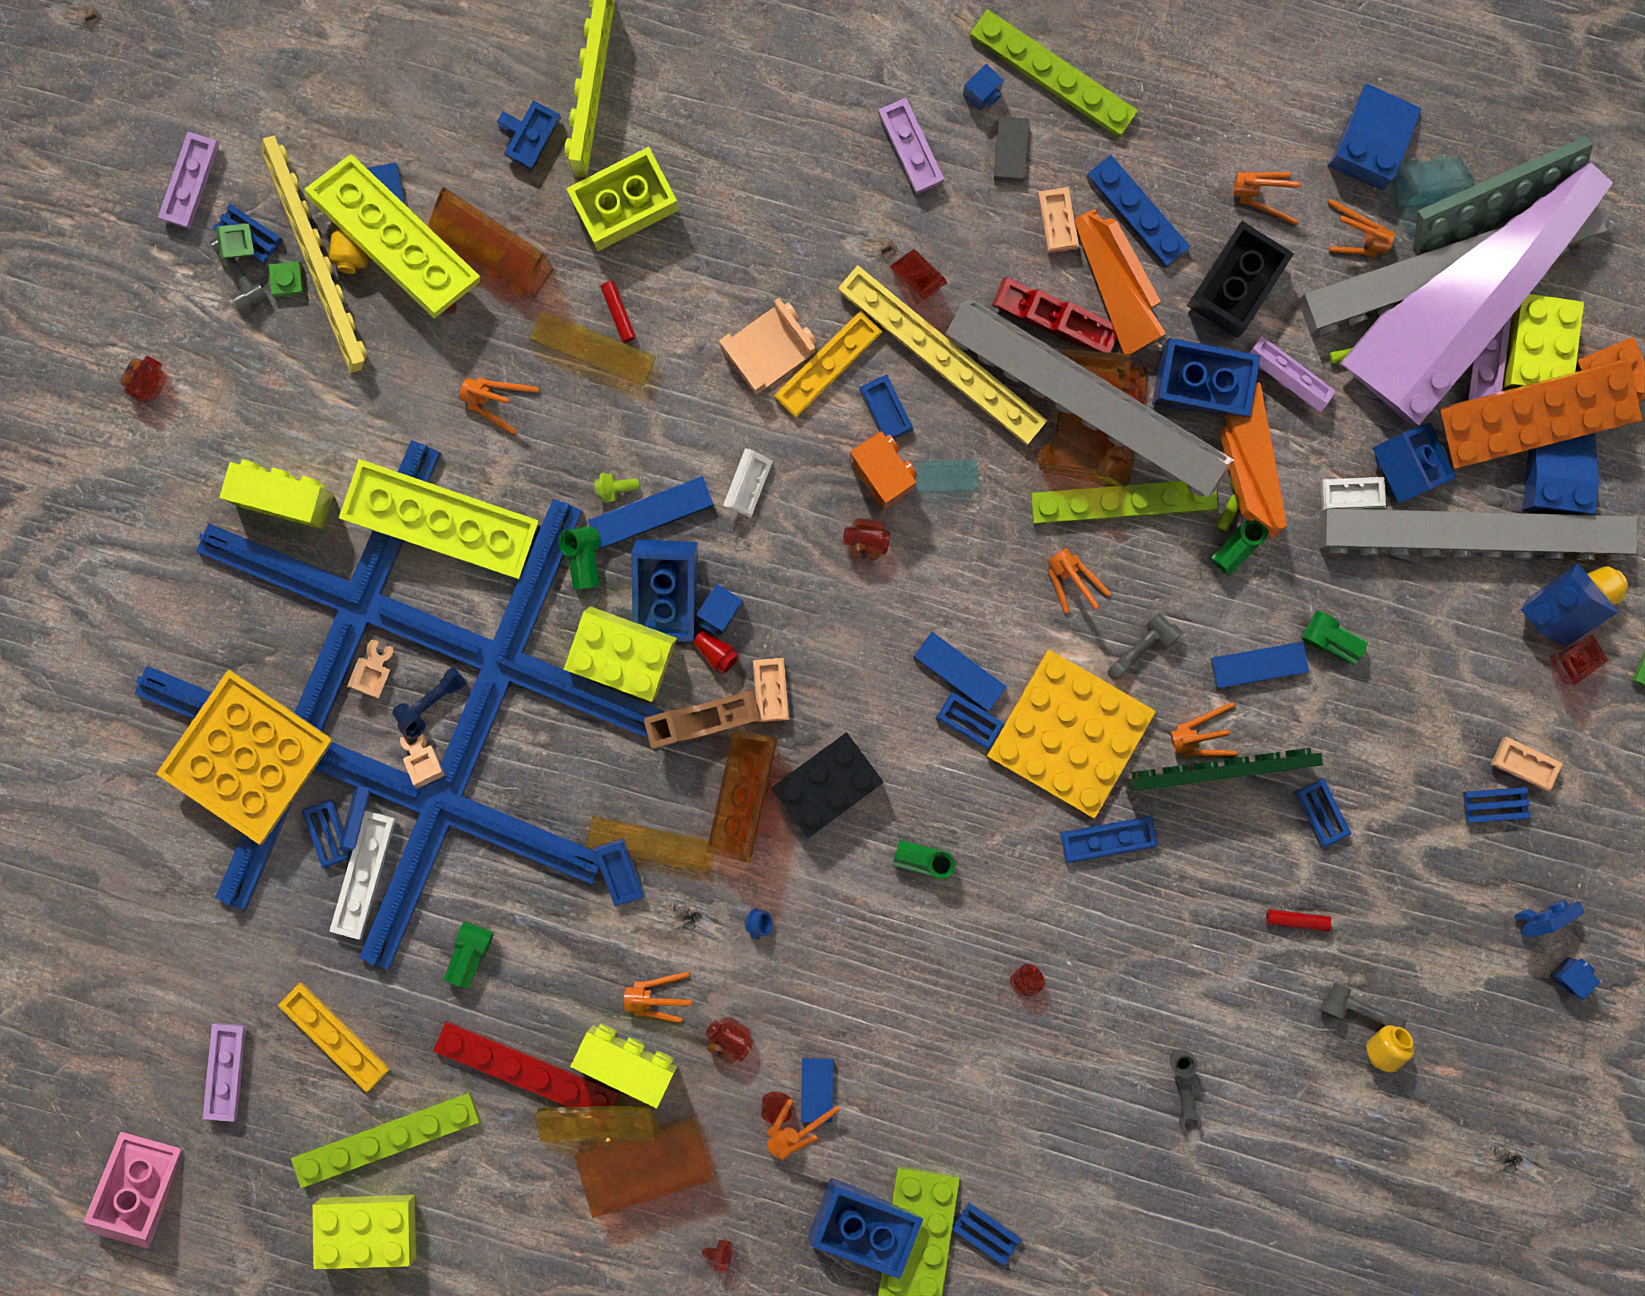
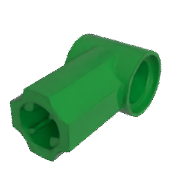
(580, 547)
(1238, 547)
(1327, 634)
(920, 859)
(471, 946)

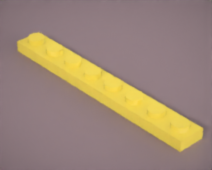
(309, 243)
(942, 355)

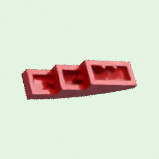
(1055, 316)

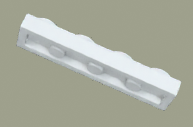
(362, 875)

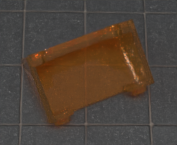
(1086, 452)

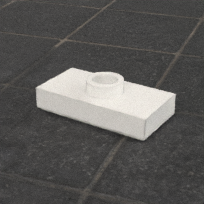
(748, 483)
(1353, 493)

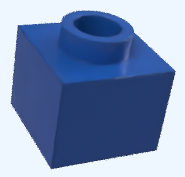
(983, 87)
(1576, 977)

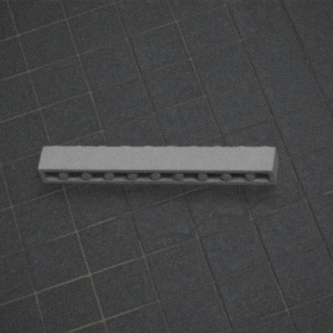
(1386, 287)
(1089, 397)
(1478, 533)

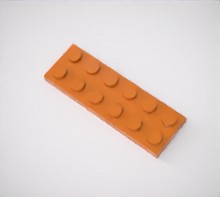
(1541, 413)

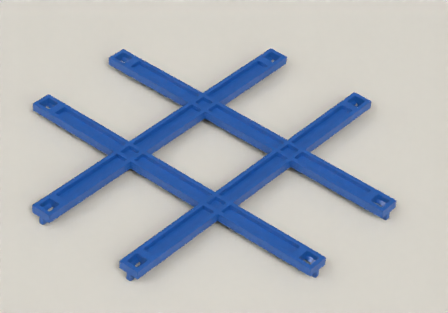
(500, 664)

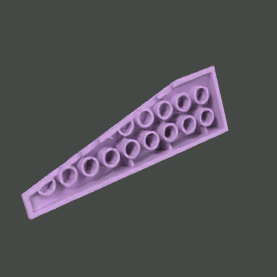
(1440, 329)

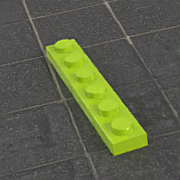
(1053, 73)
(1118, 502)
(385, 1139)

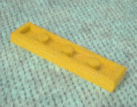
(828, 364)
(334, 1037)

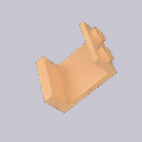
(769, 347)

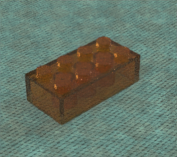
(638, 1171)

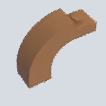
(701, 719)

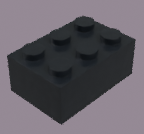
(1240, 279)
(827, 785)

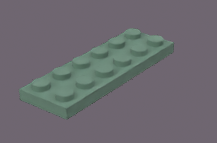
(1497, 197)

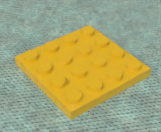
(1071, 733)
(245, 757)

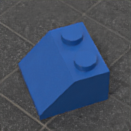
(1413, 462)
(1568, 607)

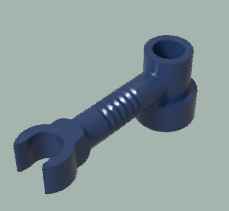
(409, 718)

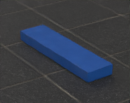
(652, 512)

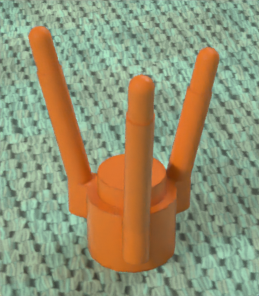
(1249, 184)
(1376, 236)
(477, 392)
(1066, 565)
(1186, 740)
(639, 999)
(786, 1140)

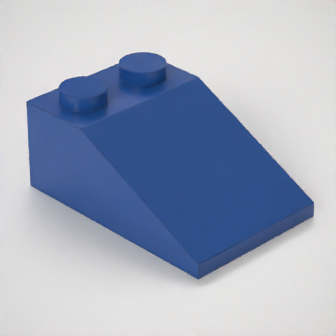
(1375, 137)
(1205, 378)
(1563, 478)
(665, 586)
(864, 1228)

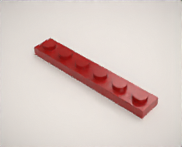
(522, 1069)

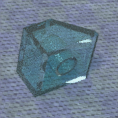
(1429, 181)

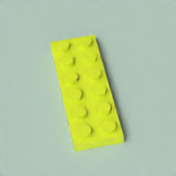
(589, 86)
(392, 235)
(438, 519)

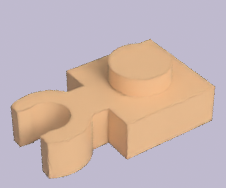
(370, 674)
(423, 762)

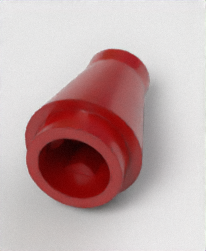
(716, 652)

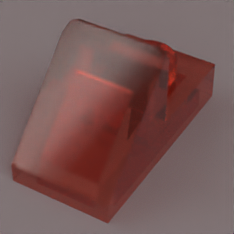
(918, 276)
(1579, 660)

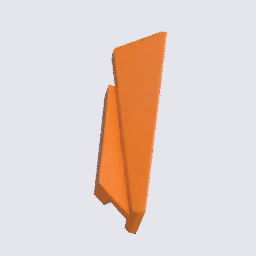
(1121, 282)
(1254, 466)

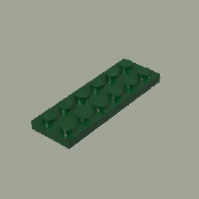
(1232, 768)

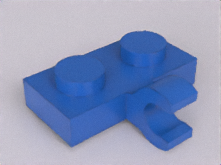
(529, 134)
(1551, 919)

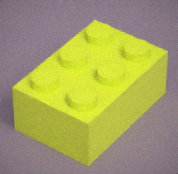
(623, 199)
(1542, 340)
(277, 494)
(620, 653)
(624, 1064)
(364, 1232)

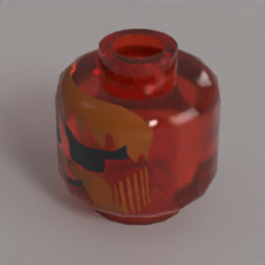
(143, 379)
(866, 539)
(729, 1040)

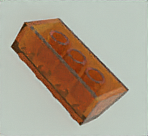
(489, 245)
(743, 796)

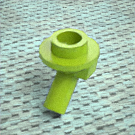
(607, 487)

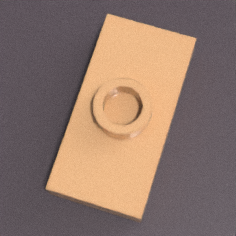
(1058, 220)
(771, 689)
(1526, 764)

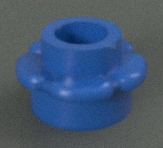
(758, 923)

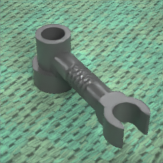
(249, 294)
(1159, 631)
(1340, 1001)
(1184, 1073)

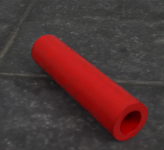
(618, 311)
(1298, 920)

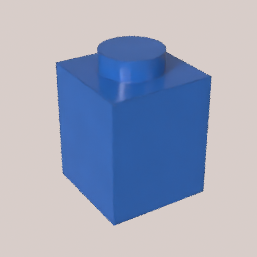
(719, 610)

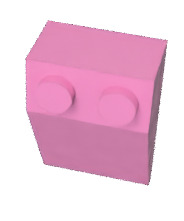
(133, 1190)

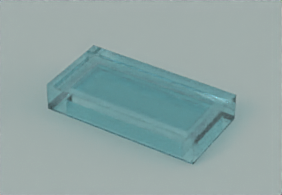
(946, 476)

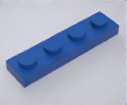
(1138, 211)

